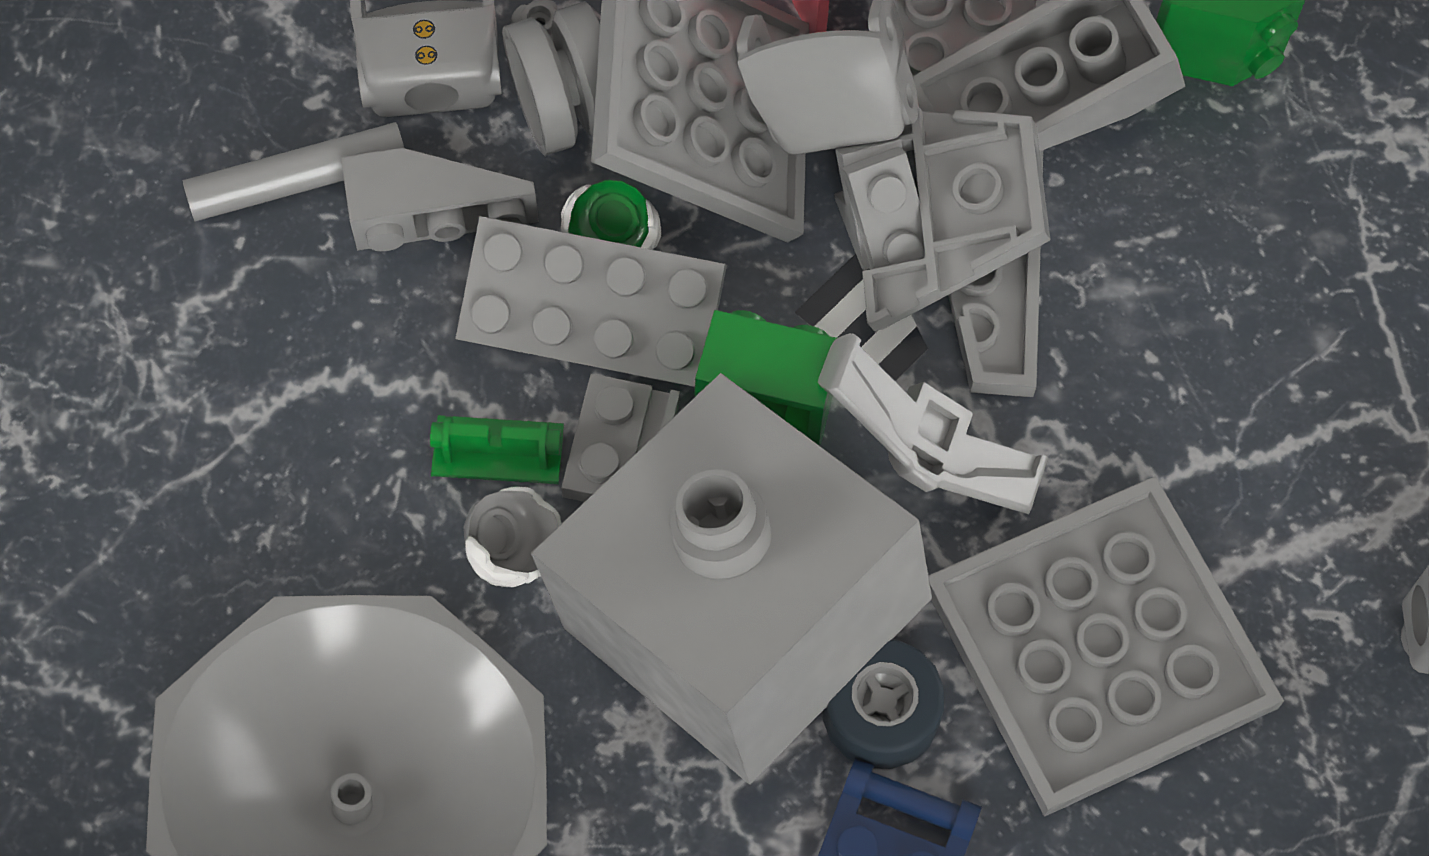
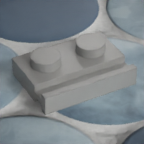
(611, 429)

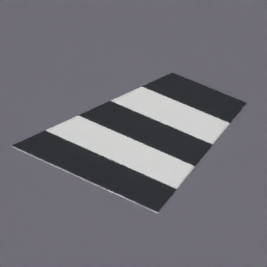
(841, 309)

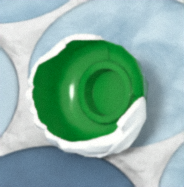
(613, 214)

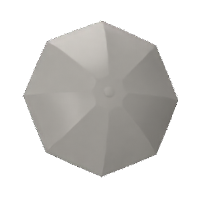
(349, 738)

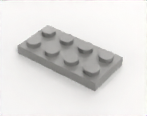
(589, 301)

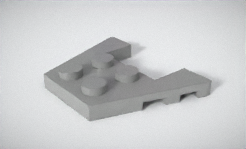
(976, 206)

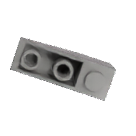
(420, 197)

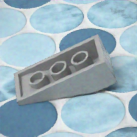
(1062, 65)

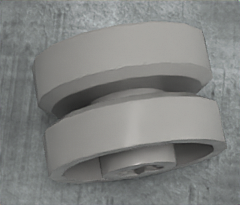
(555, 77)

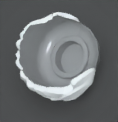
(505, 531)

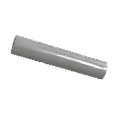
(283, 173)

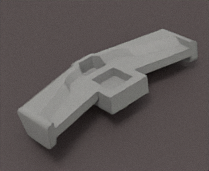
(928, 433)

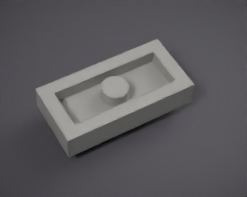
(886, 208)

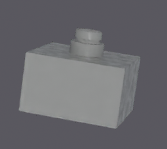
(736, 575)

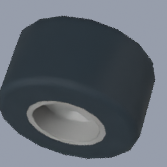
(894, 684)

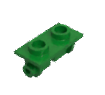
(496, 449)

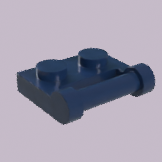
(861, 836)

